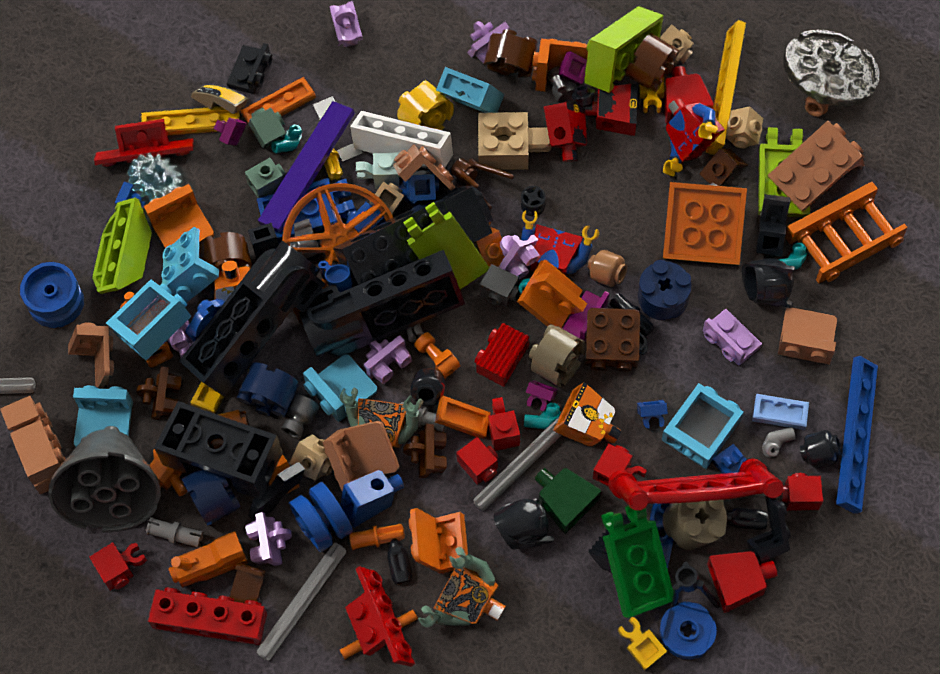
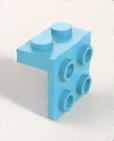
(184, 270)
(331, 381)
(101, 409)

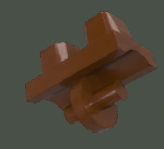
(164, 383)
(422, 451)

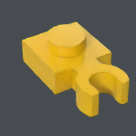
(651, 97)
(644, 646)

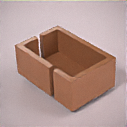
(34, 441)

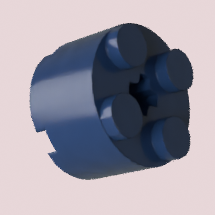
(664, 290)
(268, 390)
(211, 495)

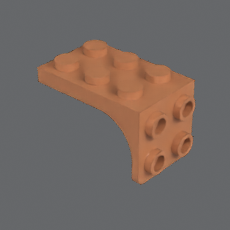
(817, 165)

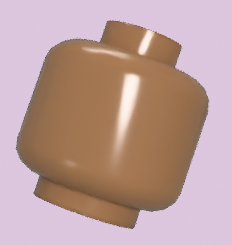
(607, 268)

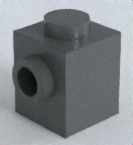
(499, 286)

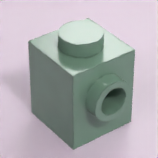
(267, 126)
(265, 178)

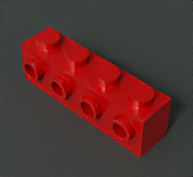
(208, 616)

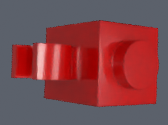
(503, 426)
(612, 460)
(114, 565)

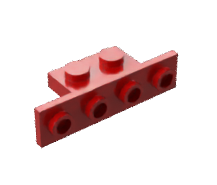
(143, 139)
(375, 620)

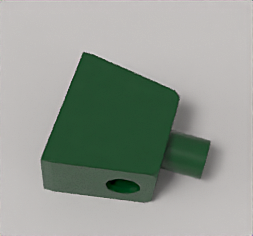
(566, 497)

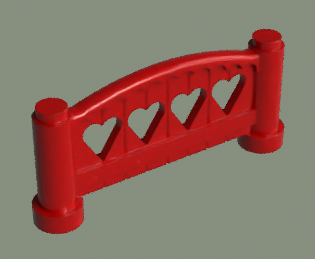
(750, 480)

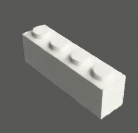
(389, 135)

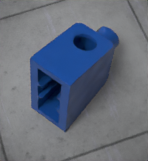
(369, 496)

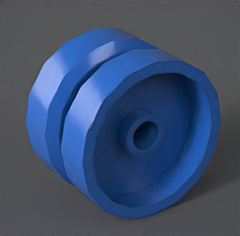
(52, 294)
(323, 515)

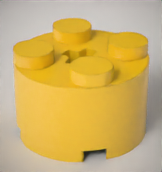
(425, 107)

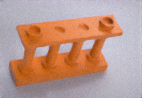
(843, 209)

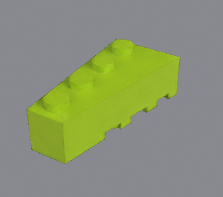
(616, 45)

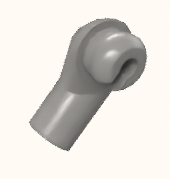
(775, 439)

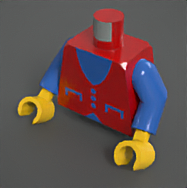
(690, 133)
(560, 248)

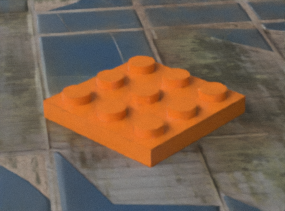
(704, 223)

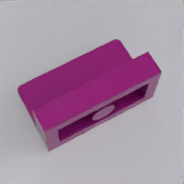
(578, 322)

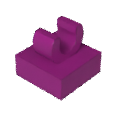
(573, 68)
(230, 130)
(541, 391)

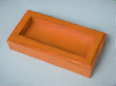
(462, 417)

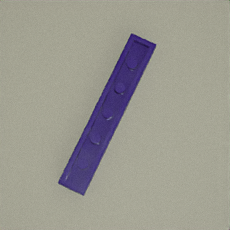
(307, 165)

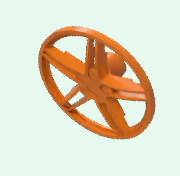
(338, 231)

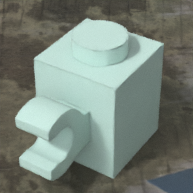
(381, 170)

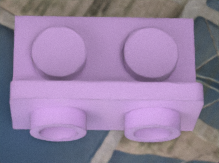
(731, 336)

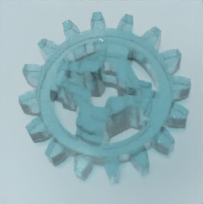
(154, 177)

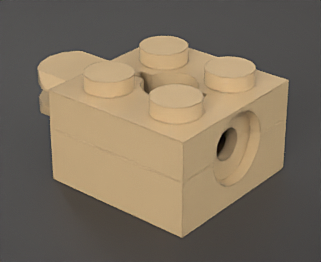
(509, 150)

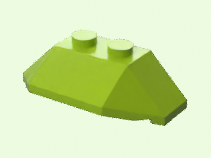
(122, 248)

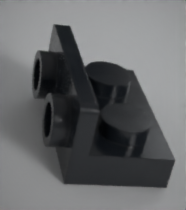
(250, 68)

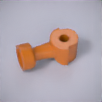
(444, 361)

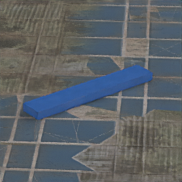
(857, 435)

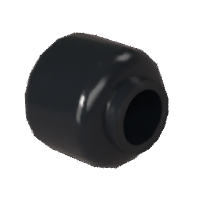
(428, 385)
(821, 449)

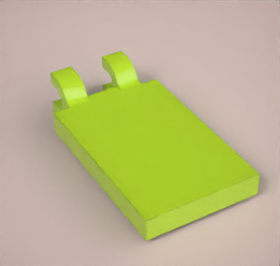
(769, 158)
(448, 236)

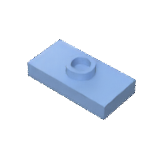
(780, 411)

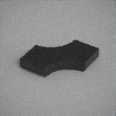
(277, 490)

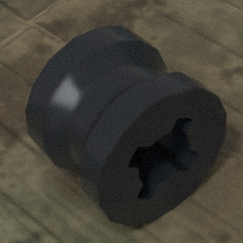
(531, 195)

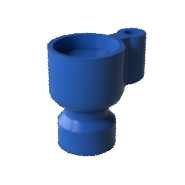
(336, 274)

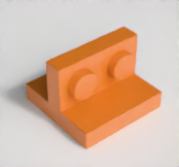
(551, 295)

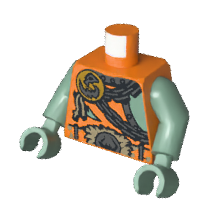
(398, 419)
(465, 594)

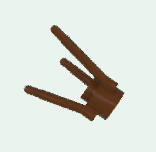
(466, 172)

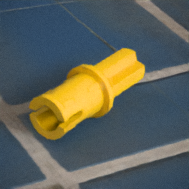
(333, 166)

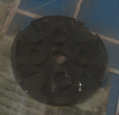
(807, 67)

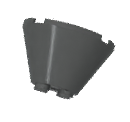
(105, 484)

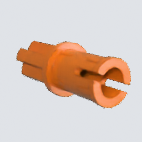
(376, 536)

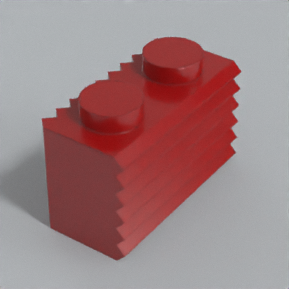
(502, 354)

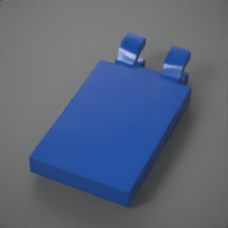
(311, 210)

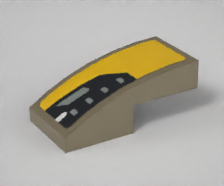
(217, 95)

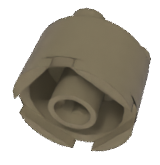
(557, 355)
(695, 523)

